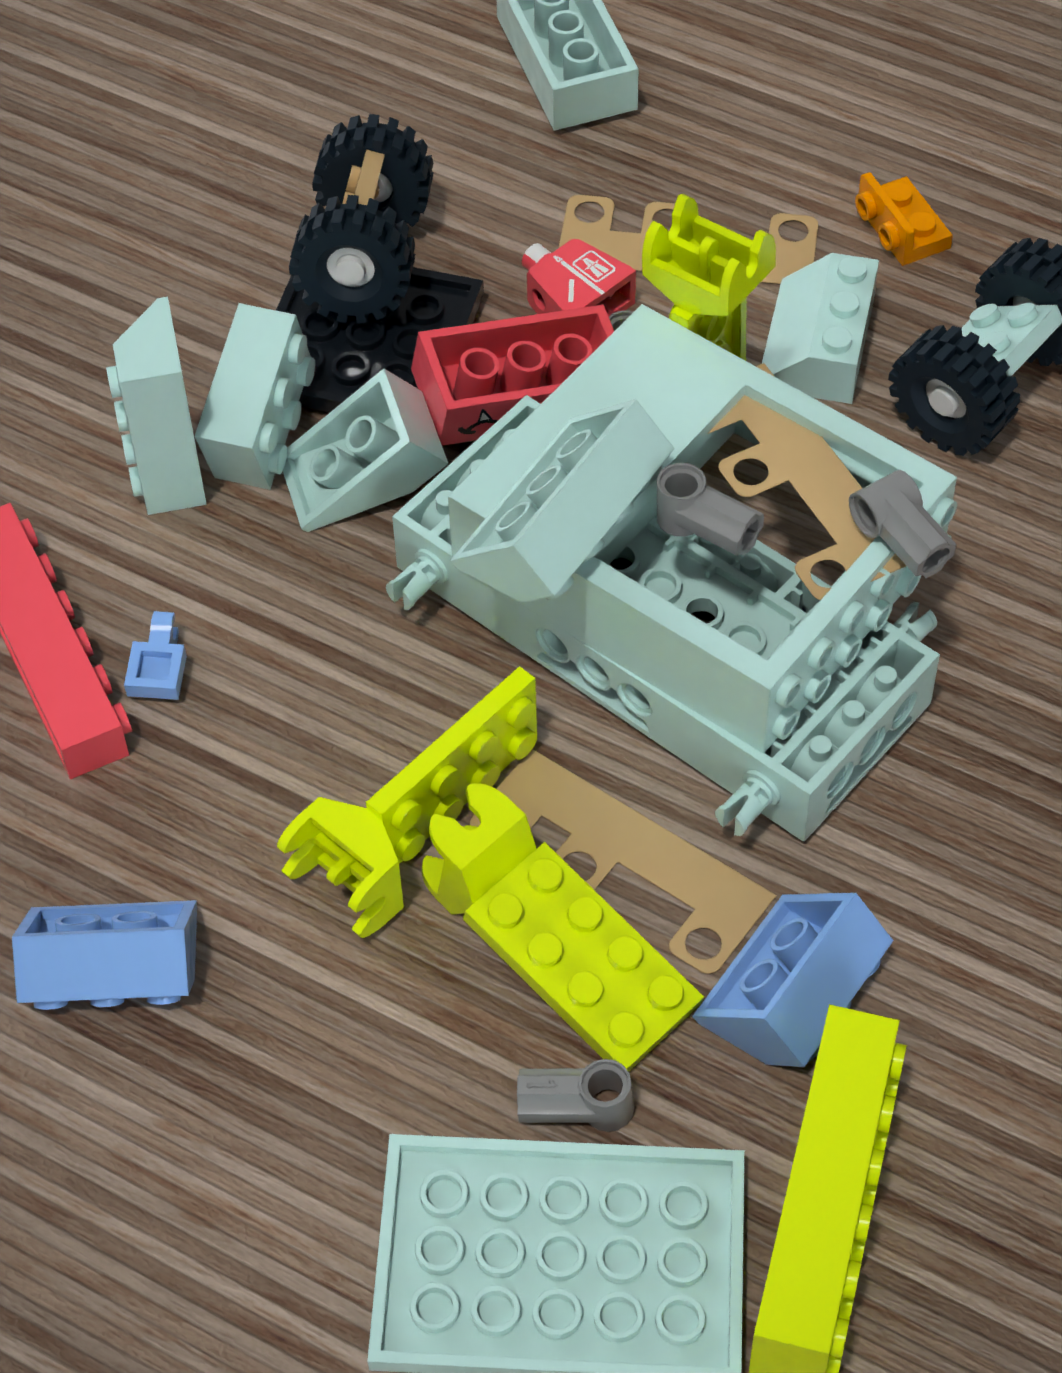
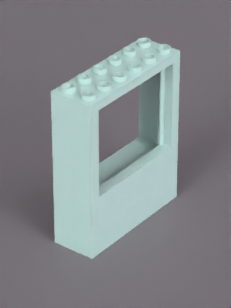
(686, 391)

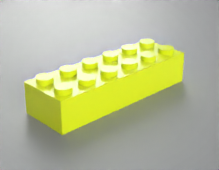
(829, 1196)

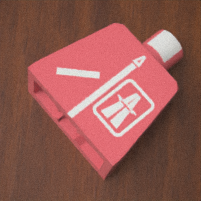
(577, 278)

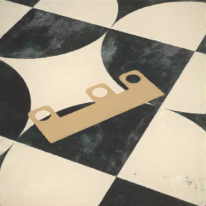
(628, 246)
(814, 472)
(619, 834)

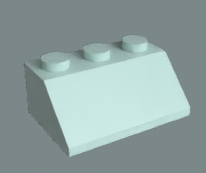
(822, 326)

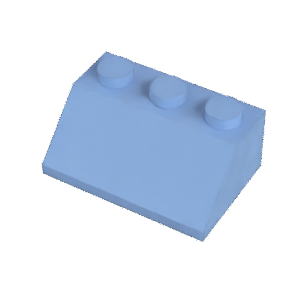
(105, 953)
(788, 973)

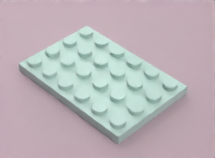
(558, 1258)

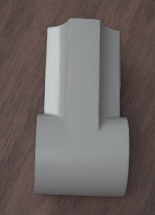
(692, 507)
(896, 513)
(569, 1094)

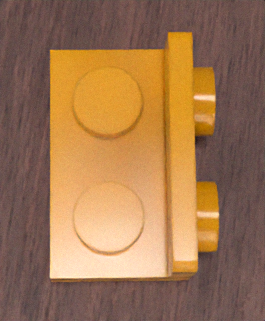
(902, 219)

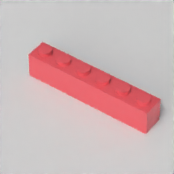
(55, 656)

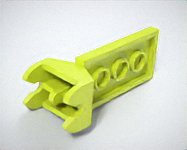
(707, 273)
(369, 843)
(555, 930)

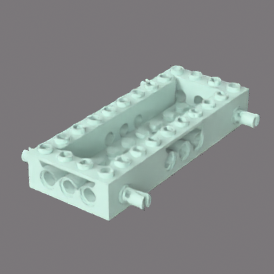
(753, 602)

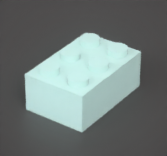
(255, 397)

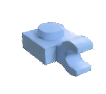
(157, 665)

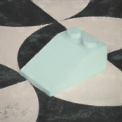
(363, 453)

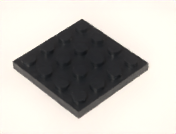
(354, 353)

